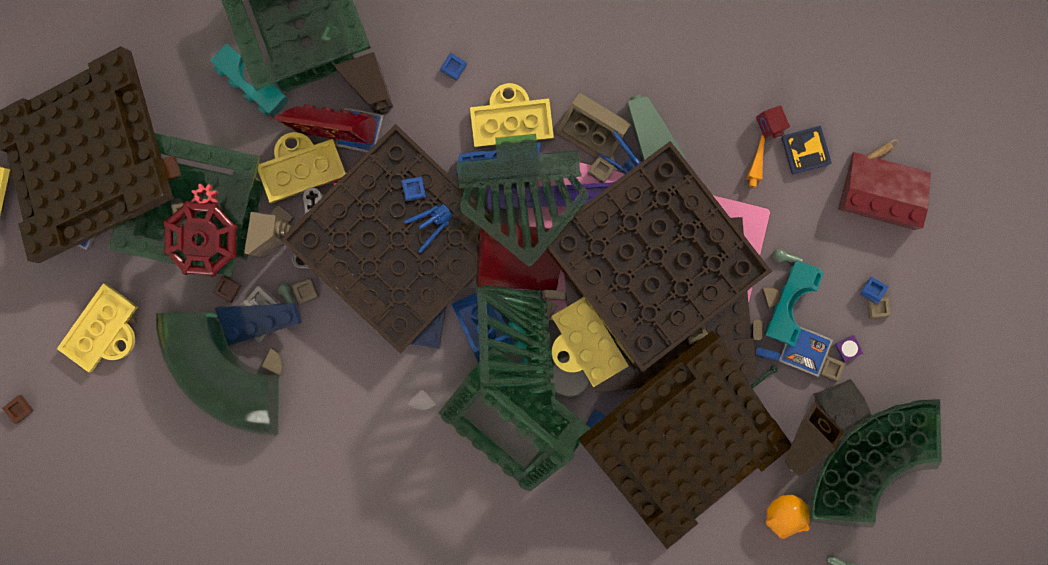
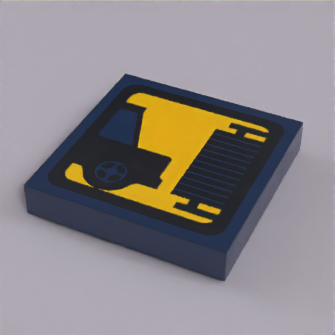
(806, 150)

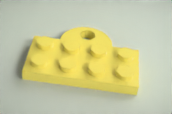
(511, 117)
(299, 167)
(100, 330)
(587, 343)

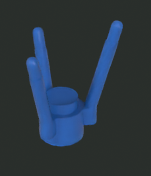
(632, 162)
(439, 215)

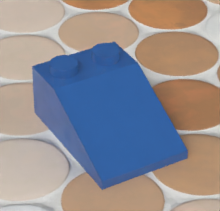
(467, 314)

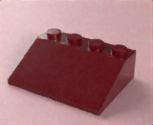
(329, 124)
(886, 192)
(503, 269)

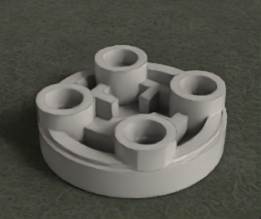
(569, 383)

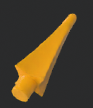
(755, 171)

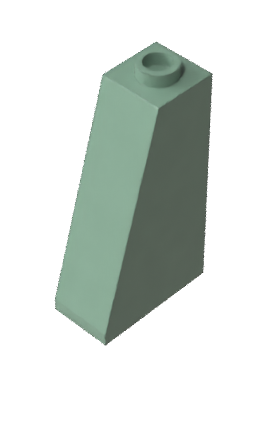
(648, 127)

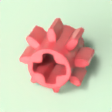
(199, 192)

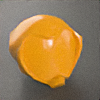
(788, 516)

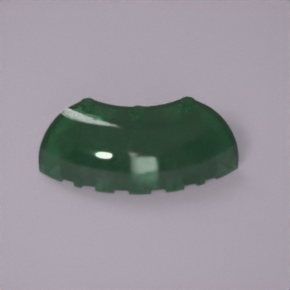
(214, 375)
(873, 459)

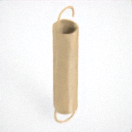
(882, 150)

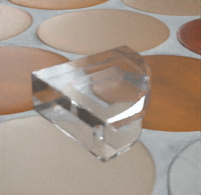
(422, 401)

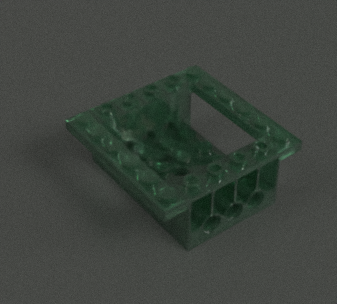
(329, 23)
(237, 198)
(549, 426)

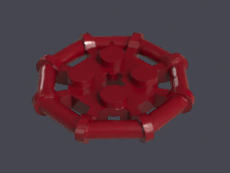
(212, 239)

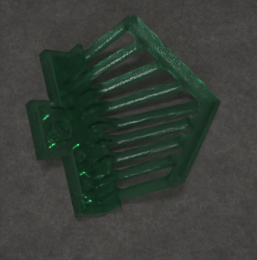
(520, 163)
(528, 312)

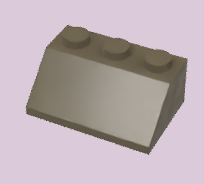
(592, 127)
(265, 234)

